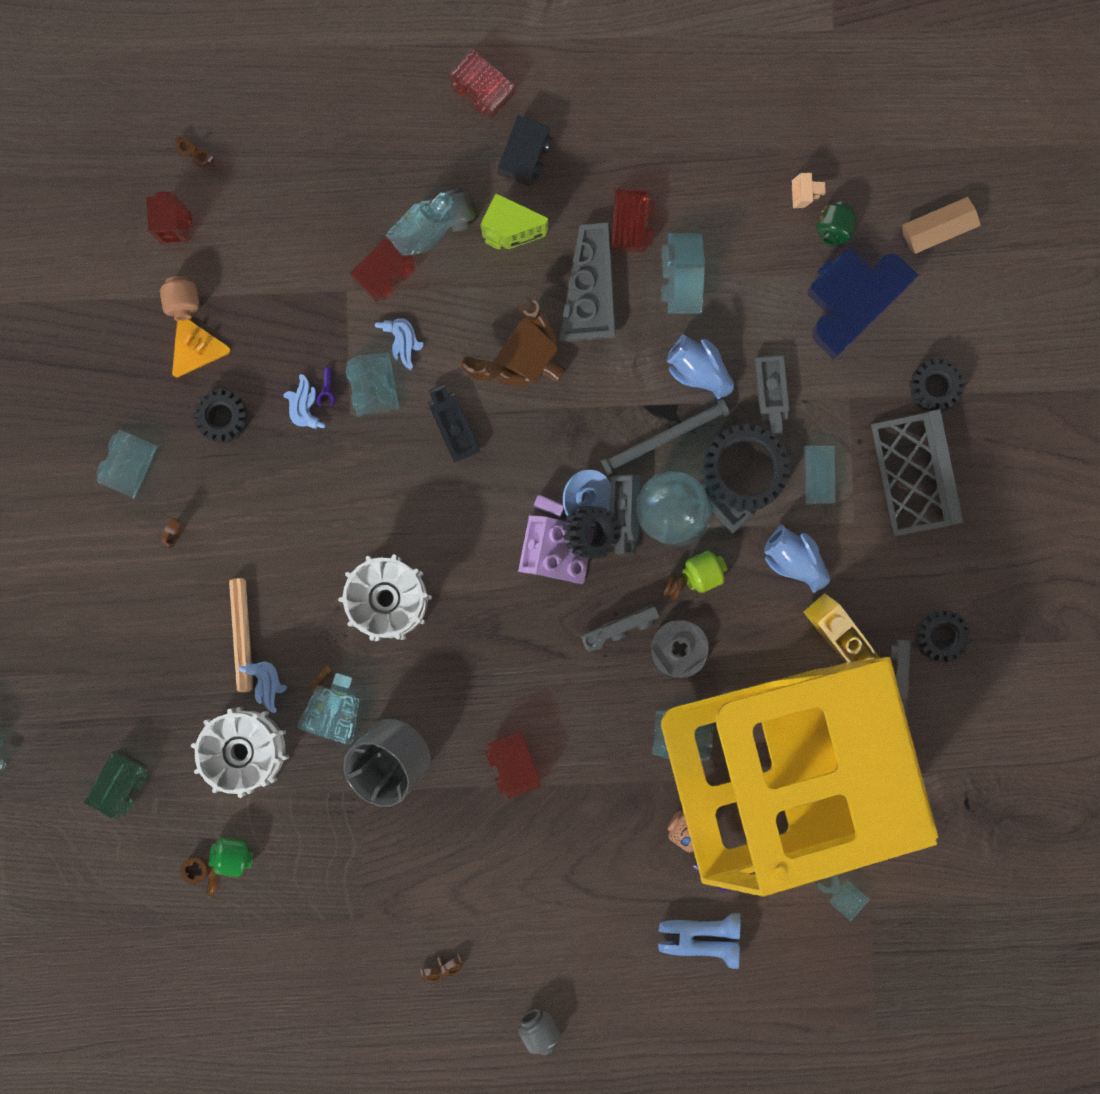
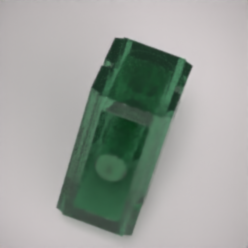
(117, 784)

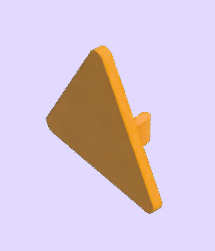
(195, 348)

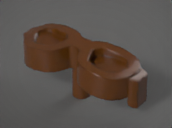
(186, 149)
(437, 973)

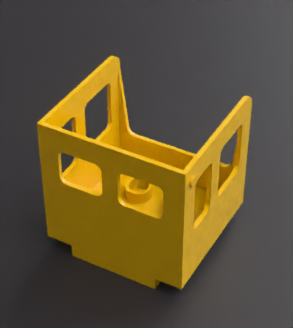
(836, 770)

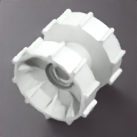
(363, 592)
(216, 754)

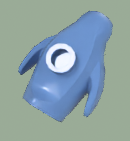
(699, 366)
(796, 558)

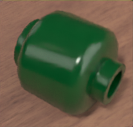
(836, 223)

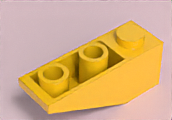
(839, 630)

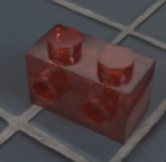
(168, 218)
(382, 270)
(513, 764)

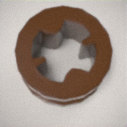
(673, 586)
(199, 877)

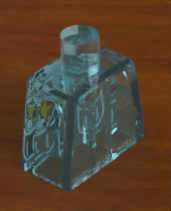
(422, 226)
(332, 711)

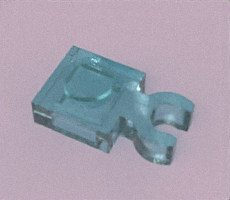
(845, 897)

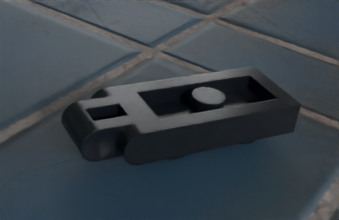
(452, 424)

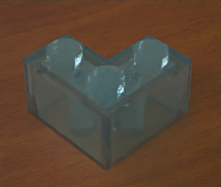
(685, 273)

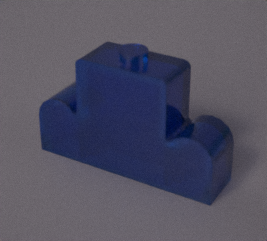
(855, 296)

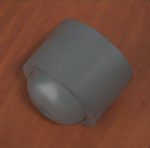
(387, 762)

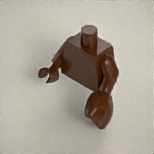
(524, 356)

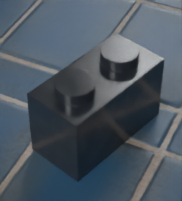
(524, 151)

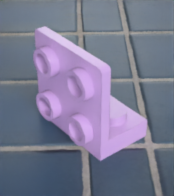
(547, 553)

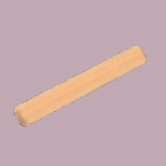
(241, 633)

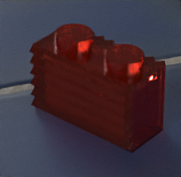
(481, 84)
(631, 220)

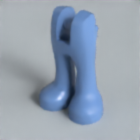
(687, 946)

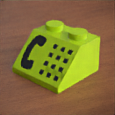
(511, 224)

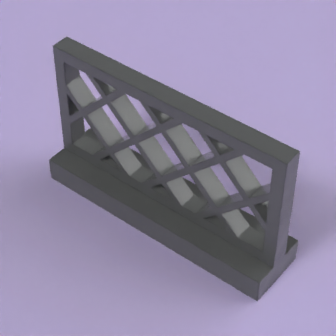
(942, 469)

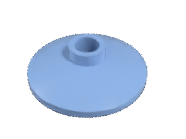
(595, 488)

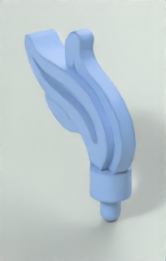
(404, 339)
(301, 403)
(267, 683)

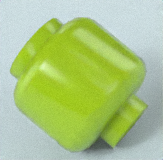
(704, 571)

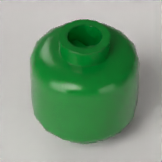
(230, 857)

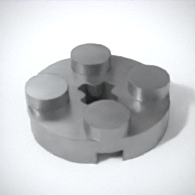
(663, 646)

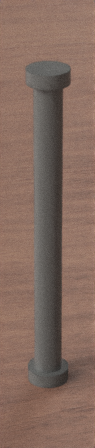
(665, 436)

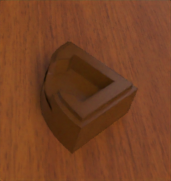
(172, 532)

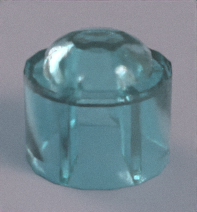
(674, 509)

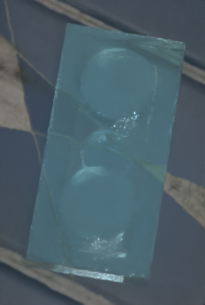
(819, 474)

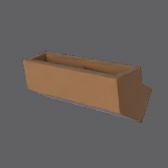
(940, 225)

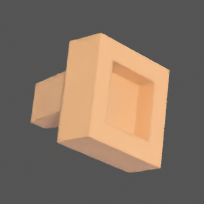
(806, 190)

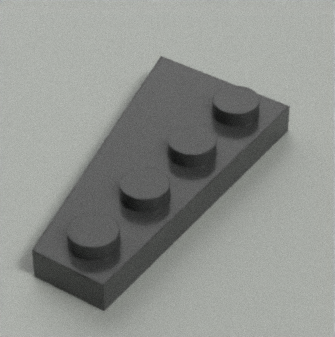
(590, 298)

